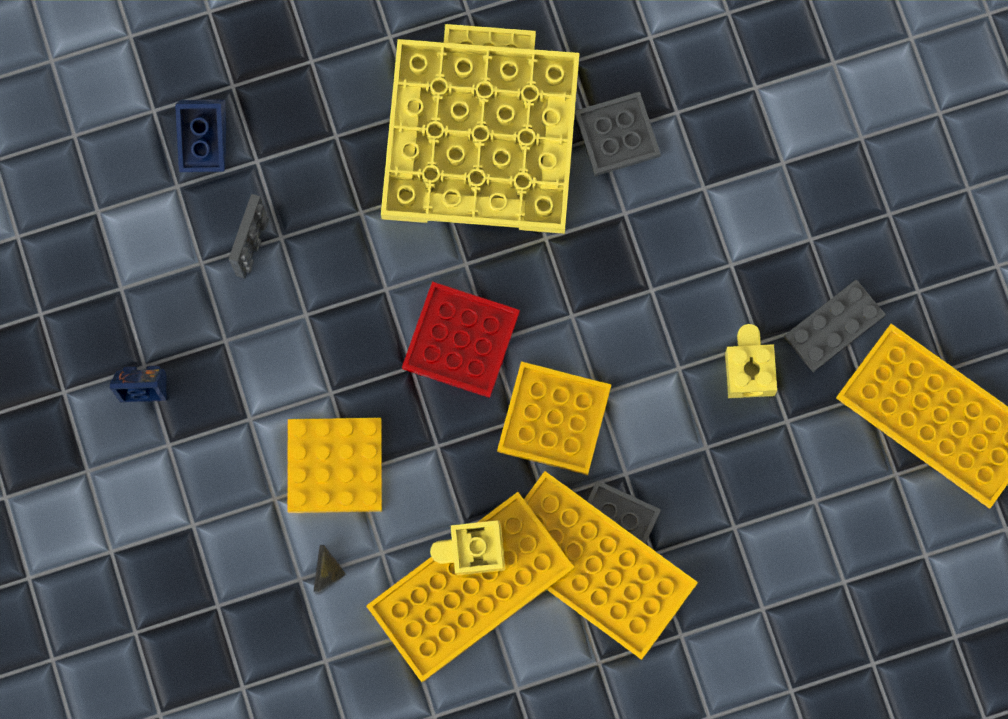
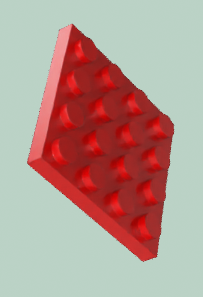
(461, 339)

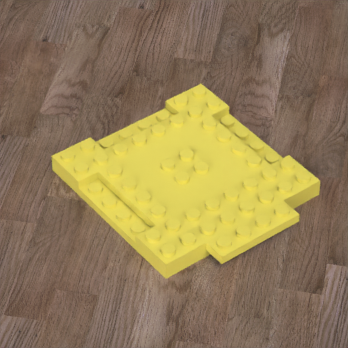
(481, 131)

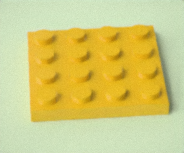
(554, 418)
(334, 465)

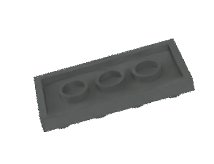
(834, 326)

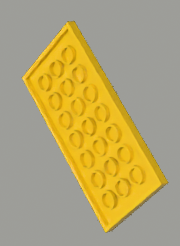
(933, 413)
(616, 576)
(442, 614)

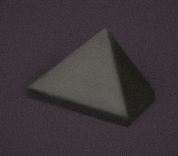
(327, 571)

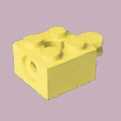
(750, 366)
(472, 548)

